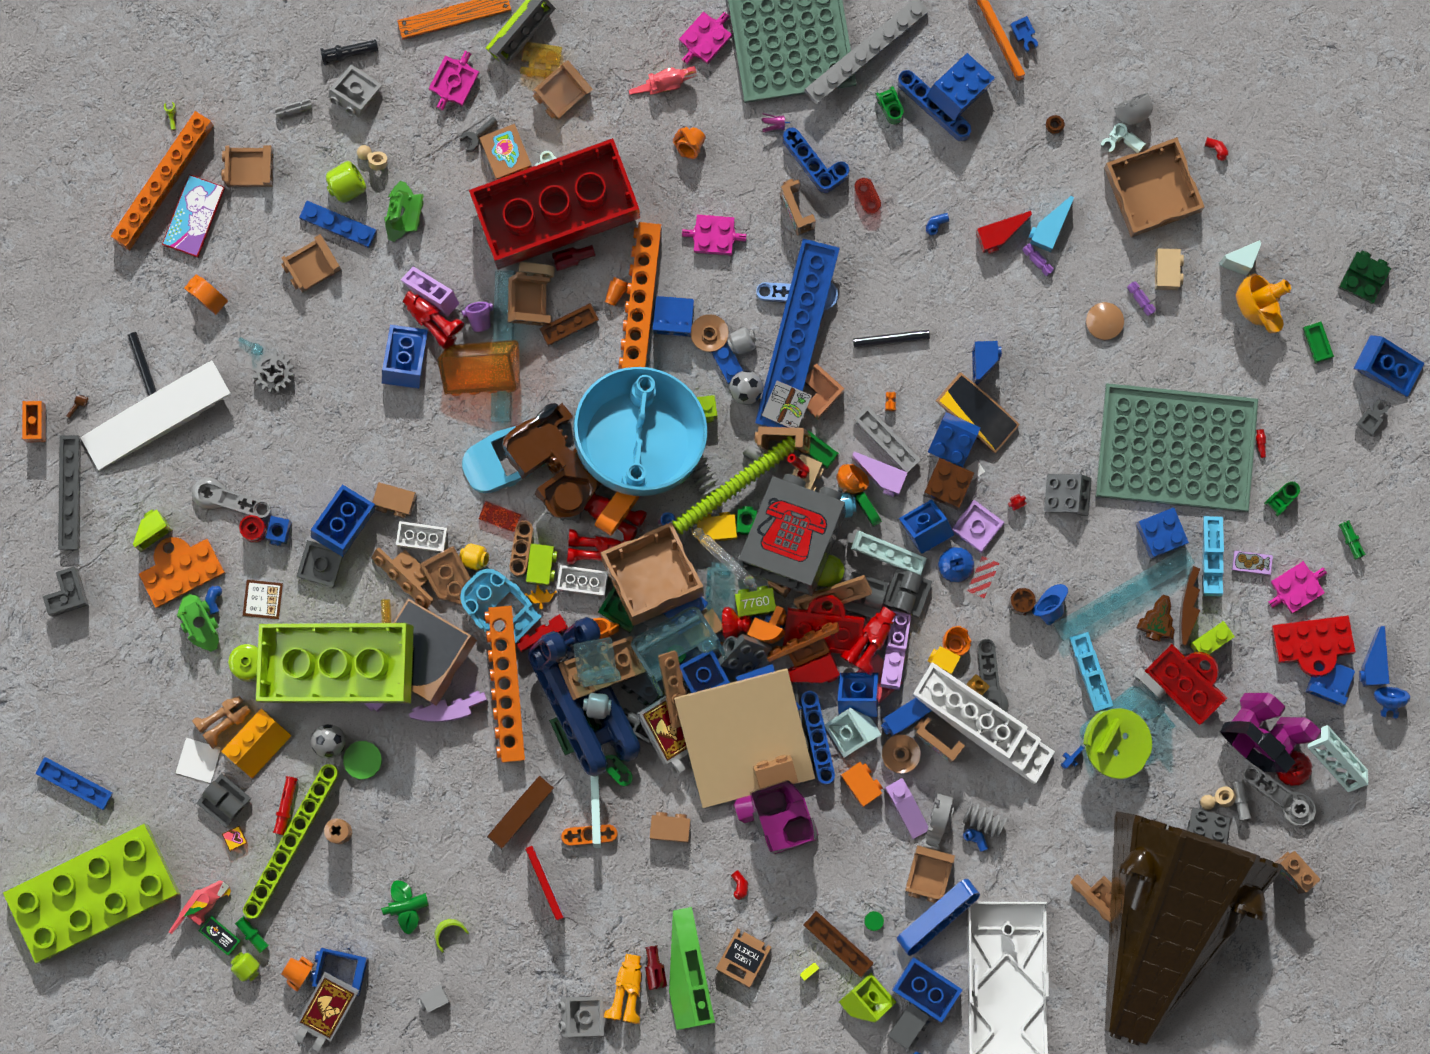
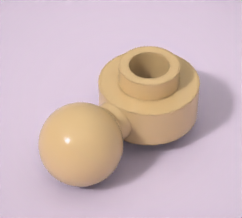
(376, 160)
(1208, 802)

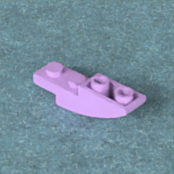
(895, 651)
(444, 713)

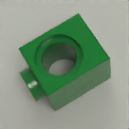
(745, 511)

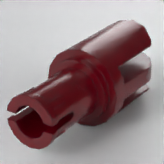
(571, 257)
(655, 970)

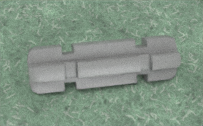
(293, 108)

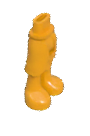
(627, 980)

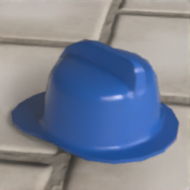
(1050, 605)

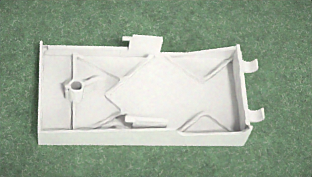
(1007, 978)

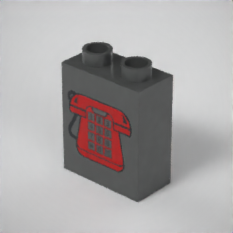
(793, 534)

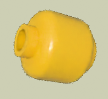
(474, 556)

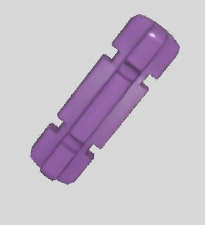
(1038, 259)
(1141, 298)

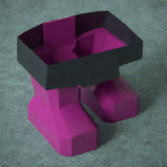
(1277, 745)
(779, 816)

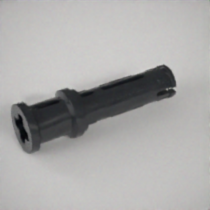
(337, 50)

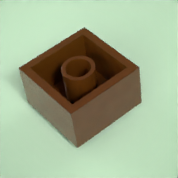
(948, 484)

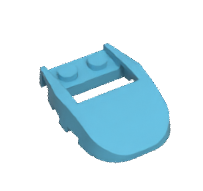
(484, 468)
(486, 591)

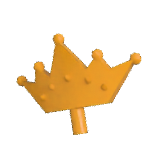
(540, 597)

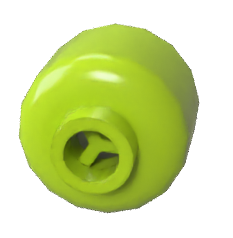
(245, 967)

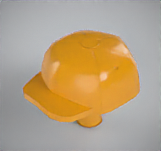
(1260, 300)

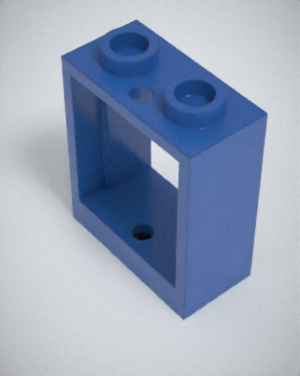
(904, 717)
(320, 960)

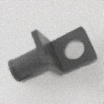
(635, 722)

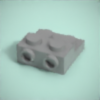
(354, 91)
(581, 1016)

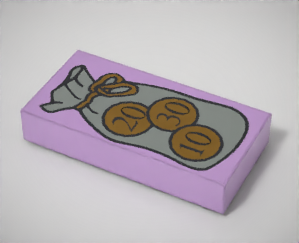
(1252, 562)

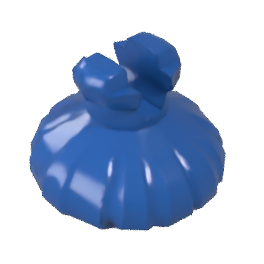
(954, 572)
(1391, 699)

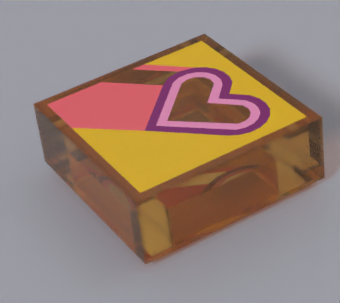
(234, 838)

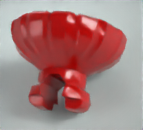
(733, 624)
(1297, 776)

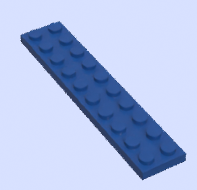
(800, 320)

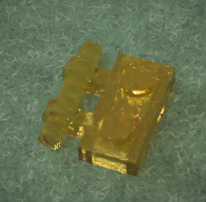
(540, 54)

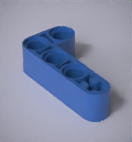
(812, 158)

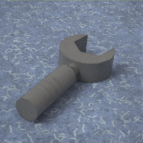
(481, 131)

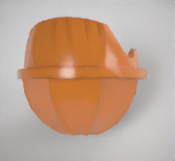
(852, 479)

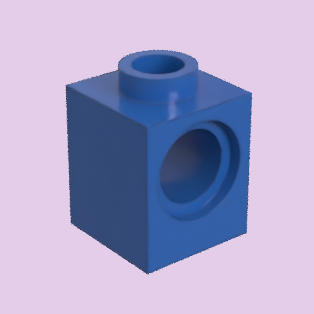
(273, 524)

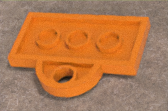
(180, 570)

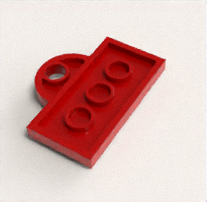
(815, 617)
(1314, 643)
(1188, 682)

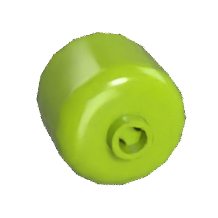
(345, 182)
(243, 655)

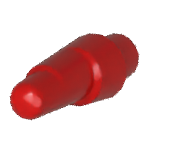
(1261, 441)

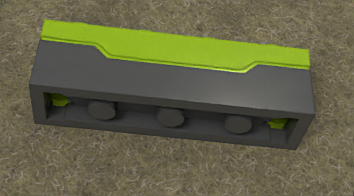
(519, 29)

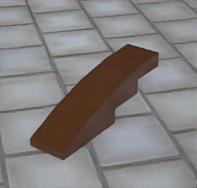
(1188, 613)
(520, 812)

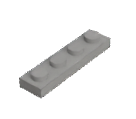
(887, 439)

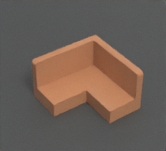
(826, 391)

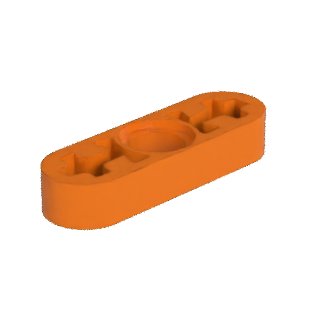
(583, 829)

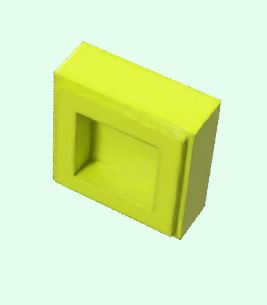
(809, 971)

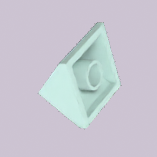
(1241, 259)

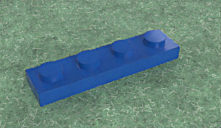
(338, 224)
(74, 783)

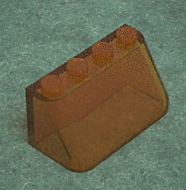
(480, 367)

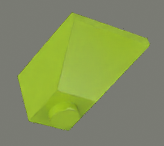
(150, 530)
(867, 1000)

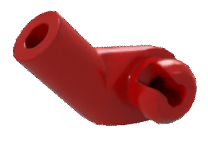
(1219, 147)
(800, 465)
(742, 885)

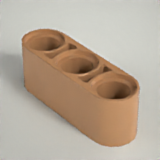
(518, 540)

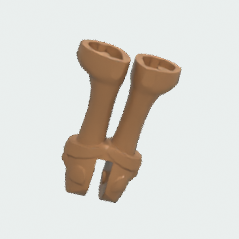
(232, 718)

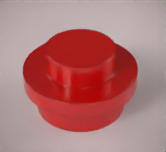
(1017, 502)

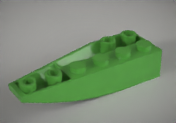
(687, 975)

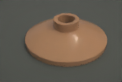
(712, 324)
(911, 753)

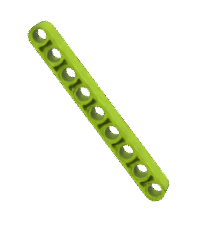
(282, 847)

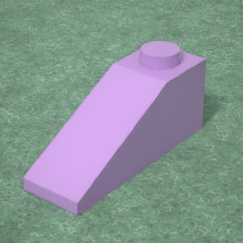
(431, 290)
(883, 475)
(907, 808)

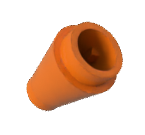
(615, 291)

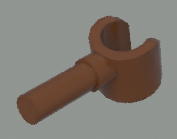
(79, 400)

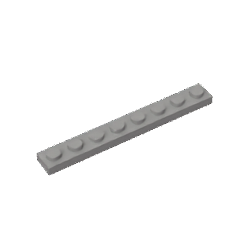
(866, 51)

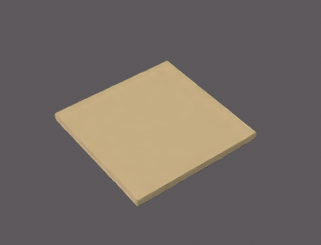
(738, 727)

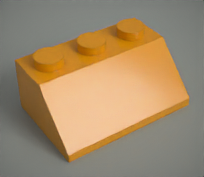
(256, 743)

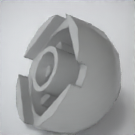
(1134, 110)

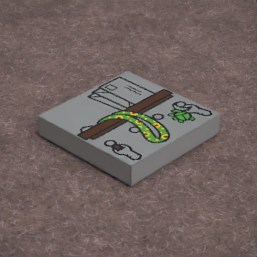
(786, 405)

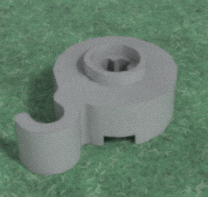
(940, 818)

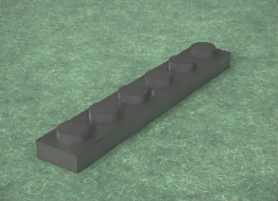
(69, 492)

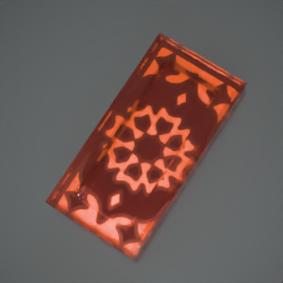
(499, 516)

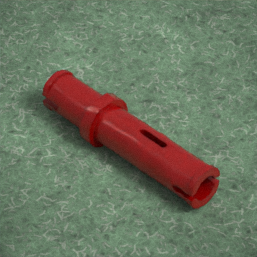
(285, 805)

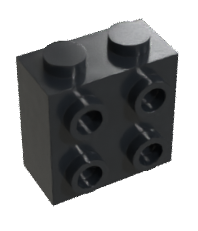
(643, 688)

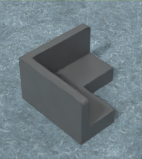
(71, 595)

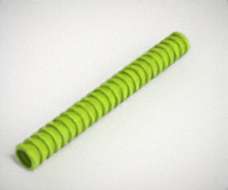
(734, 485)

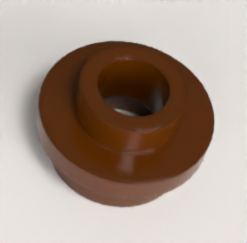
(1055, 118)

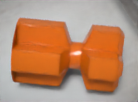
(890, 405)

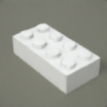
(421, 536)
(582, 580)

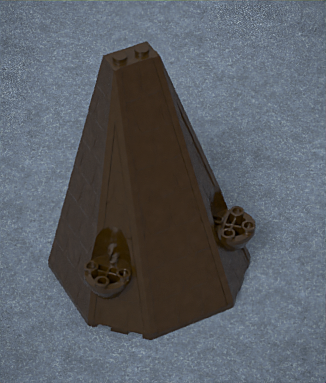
(1170, 916)

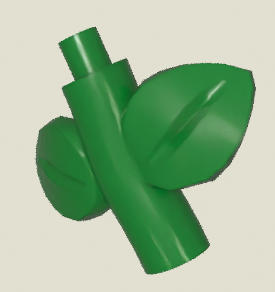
(405, 906)

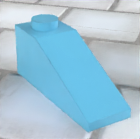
(1048, 229)

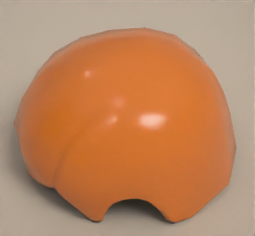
(957, 640)

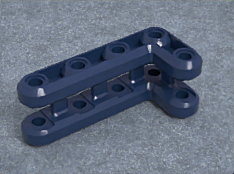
(586, 743)

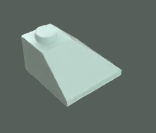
(851, 731)

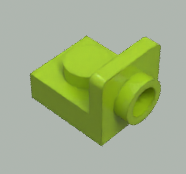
(709, 407)

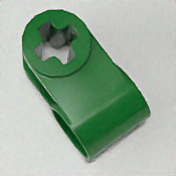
(890, 102)
(1280, 500)

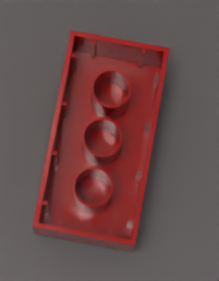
(555, 203)

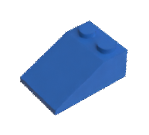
(404, 356)
(1388, 365)

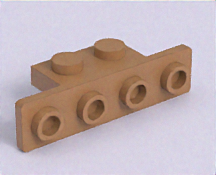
(407, 573)
(672, 683)
(1096, 896)

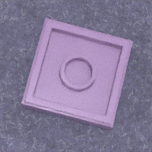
(977, 526)

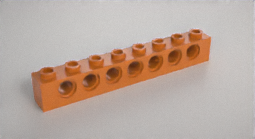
(162, 180)
(653, 233)
(516, 752)

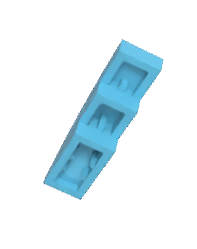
(1213, 556)
(1091, 671)

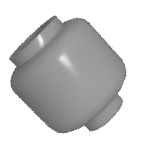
(742, 341)
(597, 705)

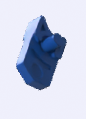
(1070, 759)

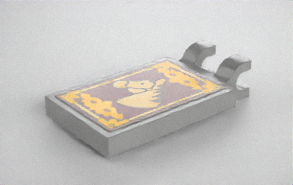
(666, 740)
(326, 1009)

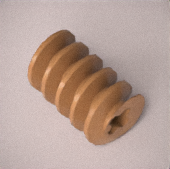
(345, 830)

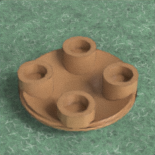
(1105, 321)

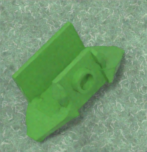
(400, 198)
(207, 635)

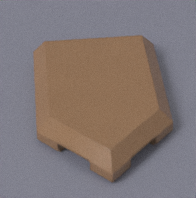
(446, 574)

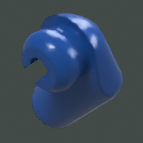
(934, 223)
(211, 597)
(977, 837)

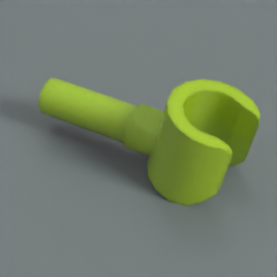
(170, 113)

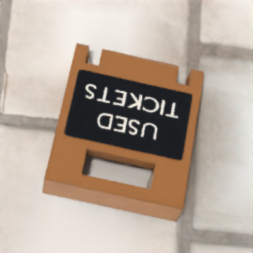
(744, 954)

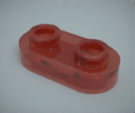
(867, 196)

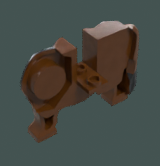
(541, 442)

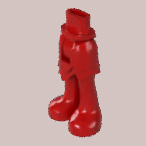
(425, 312)
(597, 505)
(600, 543)
(875, 632)

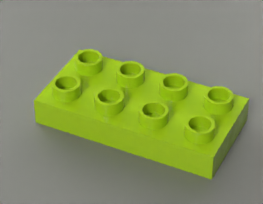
(335, 663)
(91, 893)

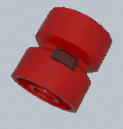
(253, 528)

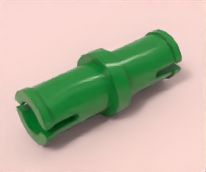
(1352, 539)
(251, 934)

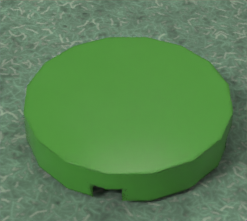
(362, 760)

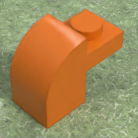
(206, 294)
(770, 631)

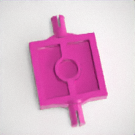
(705, 37)
(454, 80)
(714, 235)
(1297, 587)

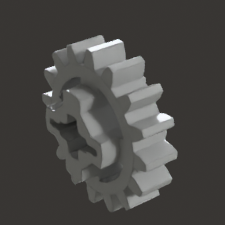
(281, 373)

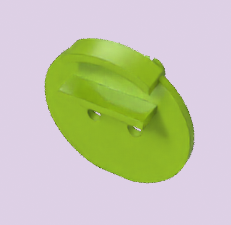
(1106, 734)

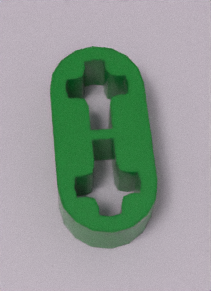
(868, 509)
(622, 768)

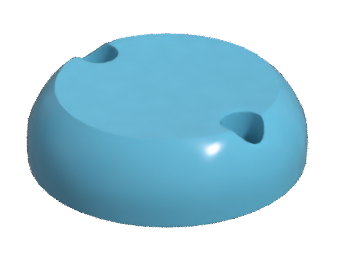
(639, 432)

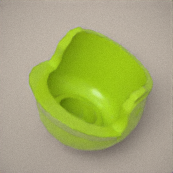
(832, 572)

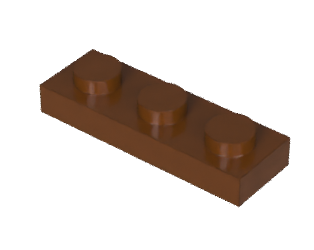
(569, 324)

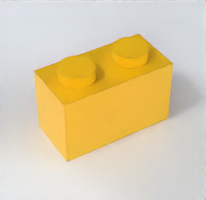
(719, 527)
(944, 659)

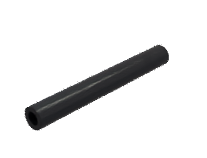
(891, 338)
(142, 363)

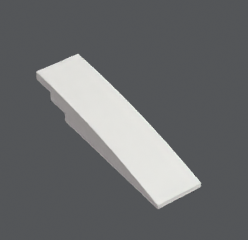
(156, 415)
(984, 723)

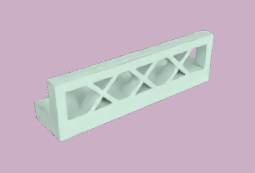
(1344, 759)

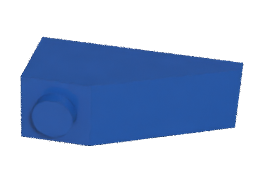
(1375, 665)

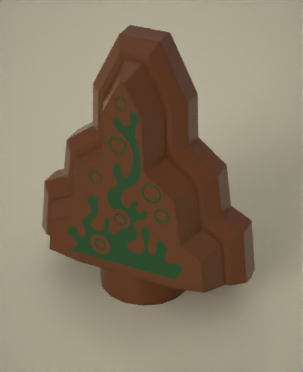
(1158, 621)

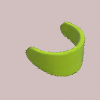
(448, 922)

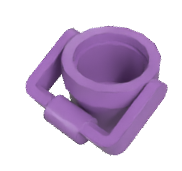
(478, 315)

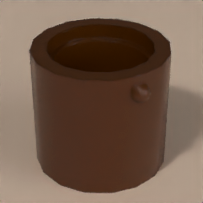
(1022, 601)

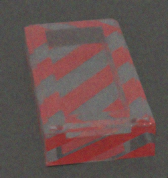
(983, 577)

